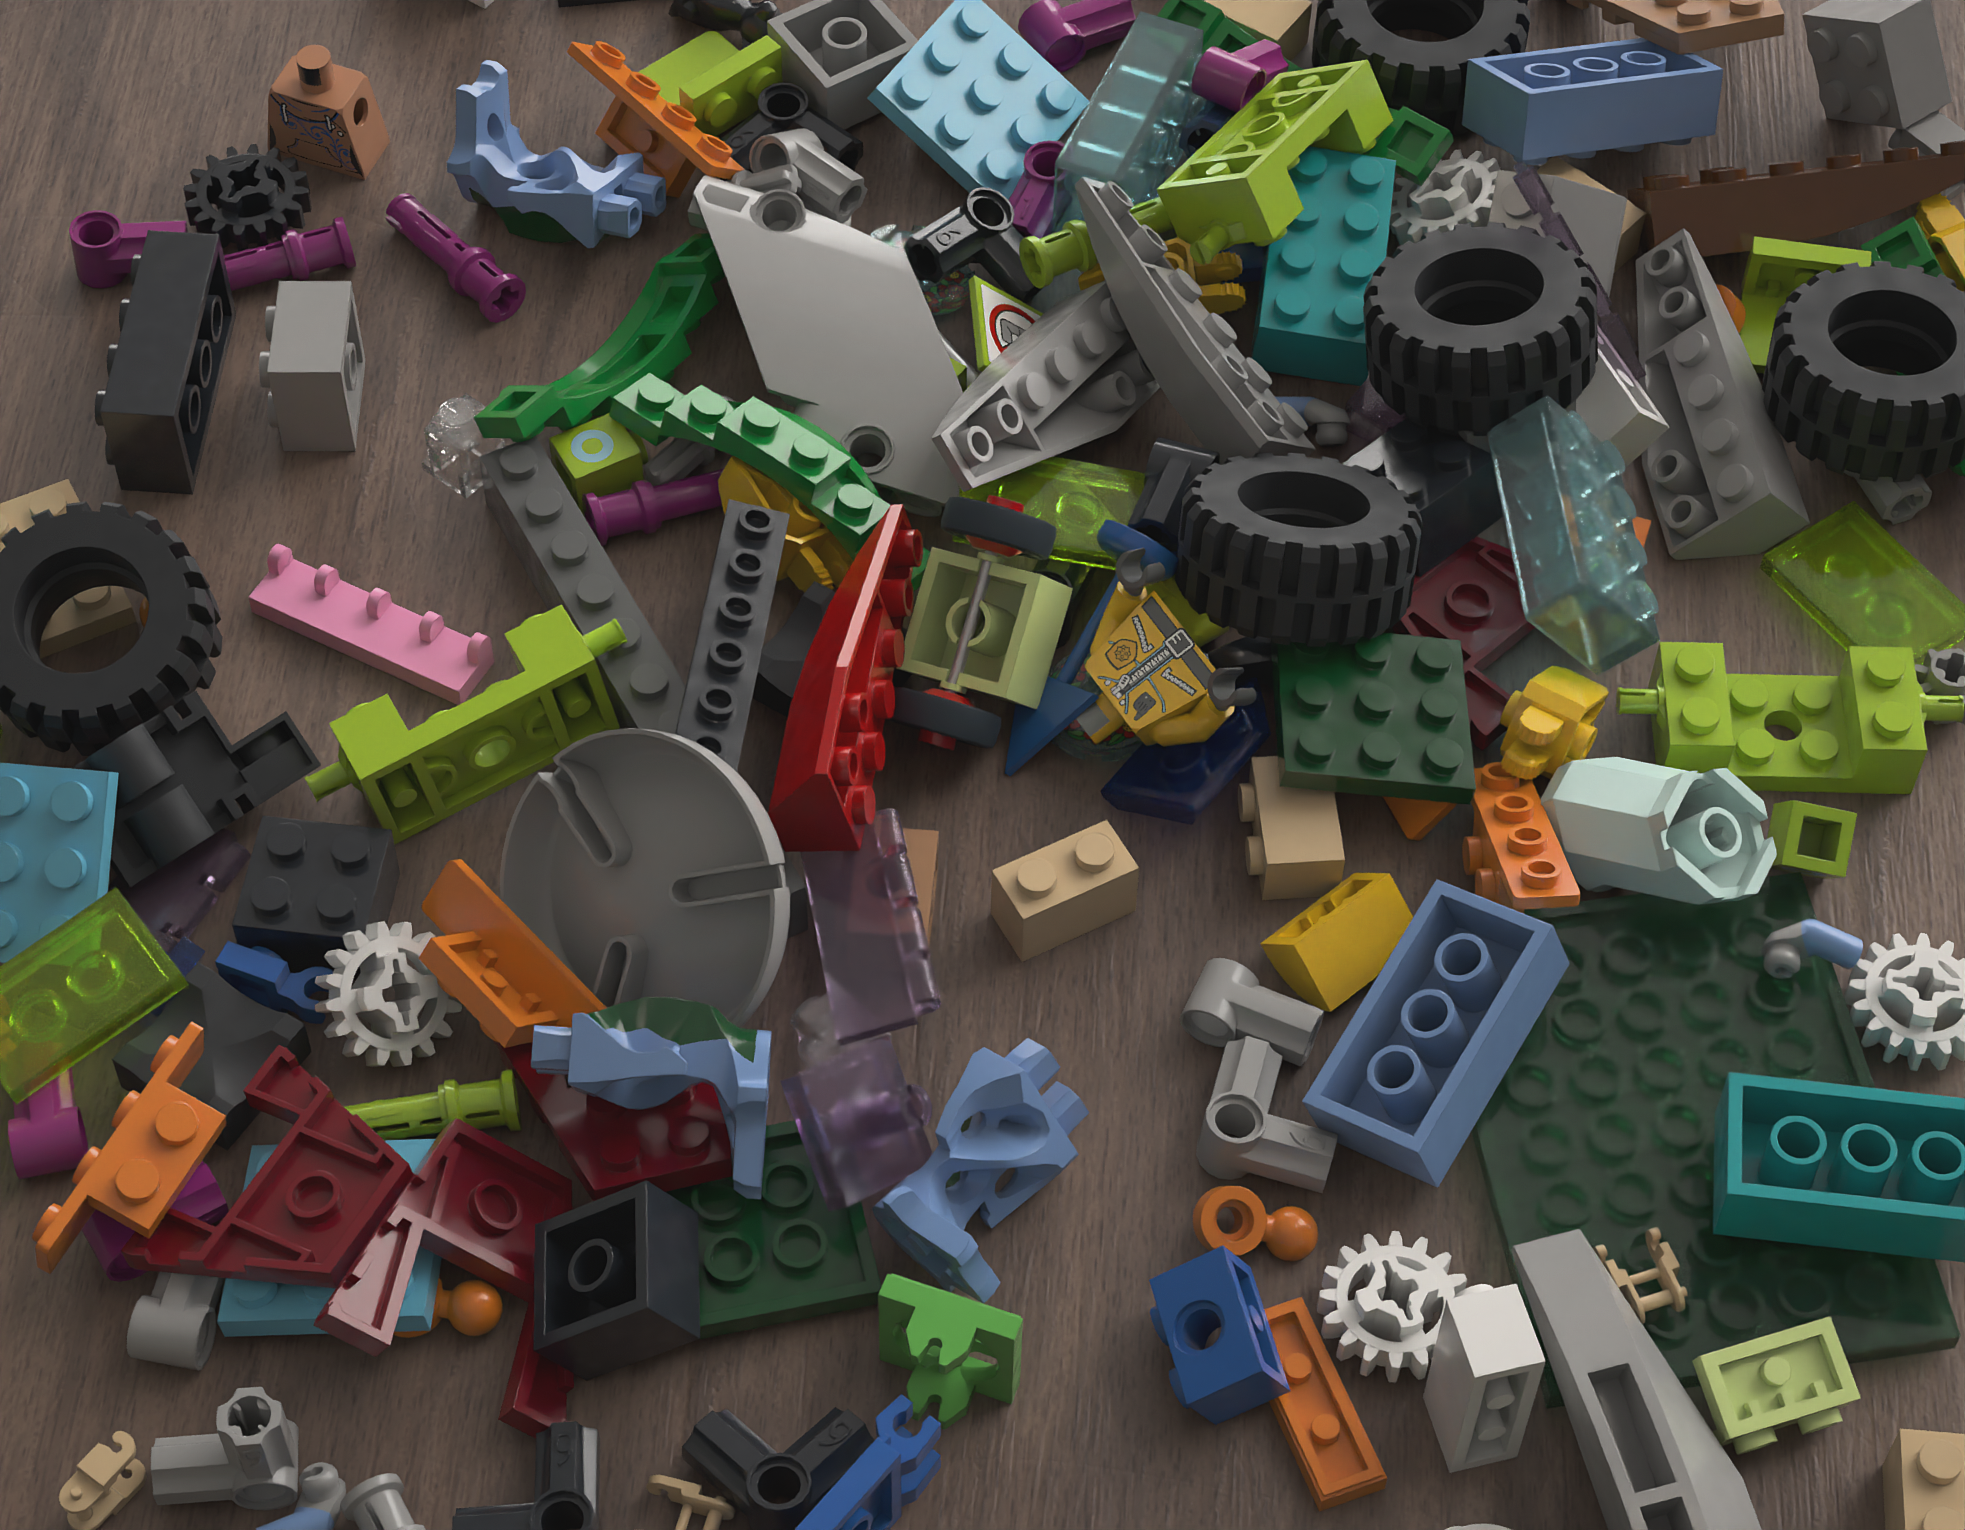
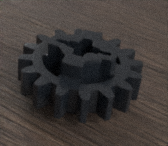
(247, 197)

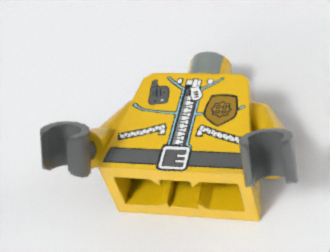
(1154, 669)

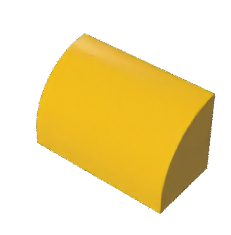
(1340, 939)

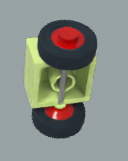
(981, 624)

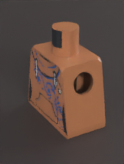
(325, 115)

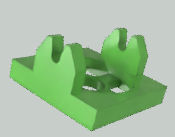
(938, 1345)

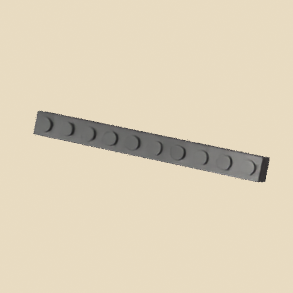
(576, 572)

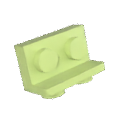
(1777, 1383)

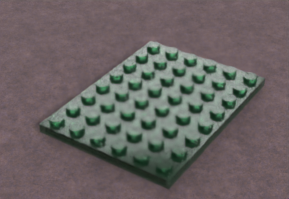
(1616, 1125)

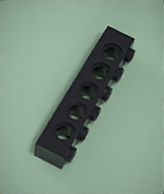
(732, 629)

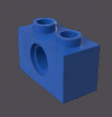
(1243, 1362)

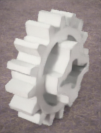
(1451, 195)
(384, 965)
(1910, 1001)
(1380, 1328)

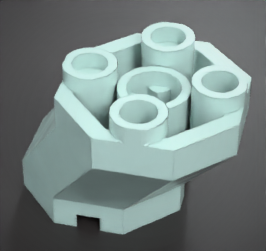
(1659, 830)

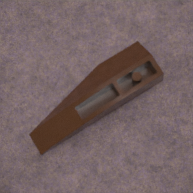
(1790, 201)

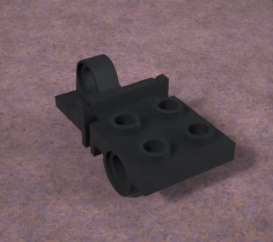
(184, 781)

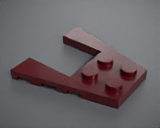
(622, 1146)
(479, 1211)

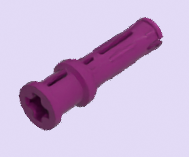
(293, 256)
(469, 269)
(648, 505)

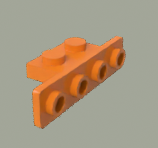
(650, 125)
(1515, 846)
(497, 961)
(145, 1161)

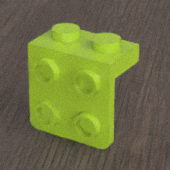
(717, 79)
(1772, 275)

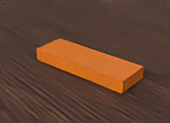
(1319, 1414)

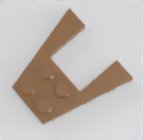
(1694, 24)

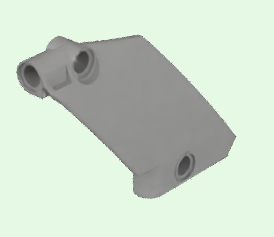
(838, 334)

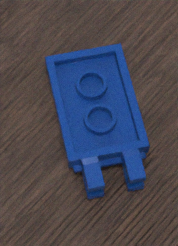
(883, 1477)

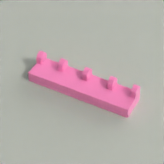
(371, 627)

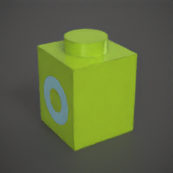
(598, 458)
(1811, 839)

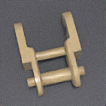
(1665, 1272)
(99, 1487)
(693, 1501)

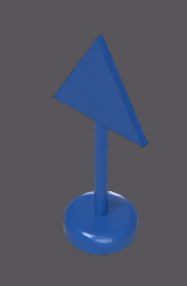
(1061, 700)

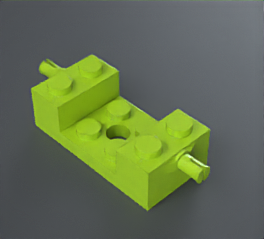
(1240, 179)
(1849, 728)
(445, 762)

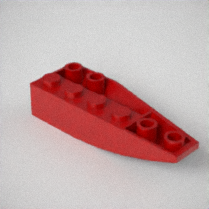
(845, 695)

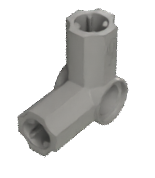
(1265, 1142)
(245, 1462)

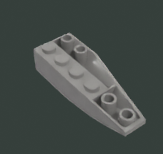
(1181, 342)
(1047, 391)
(1722, 464)
(1631, 1416)

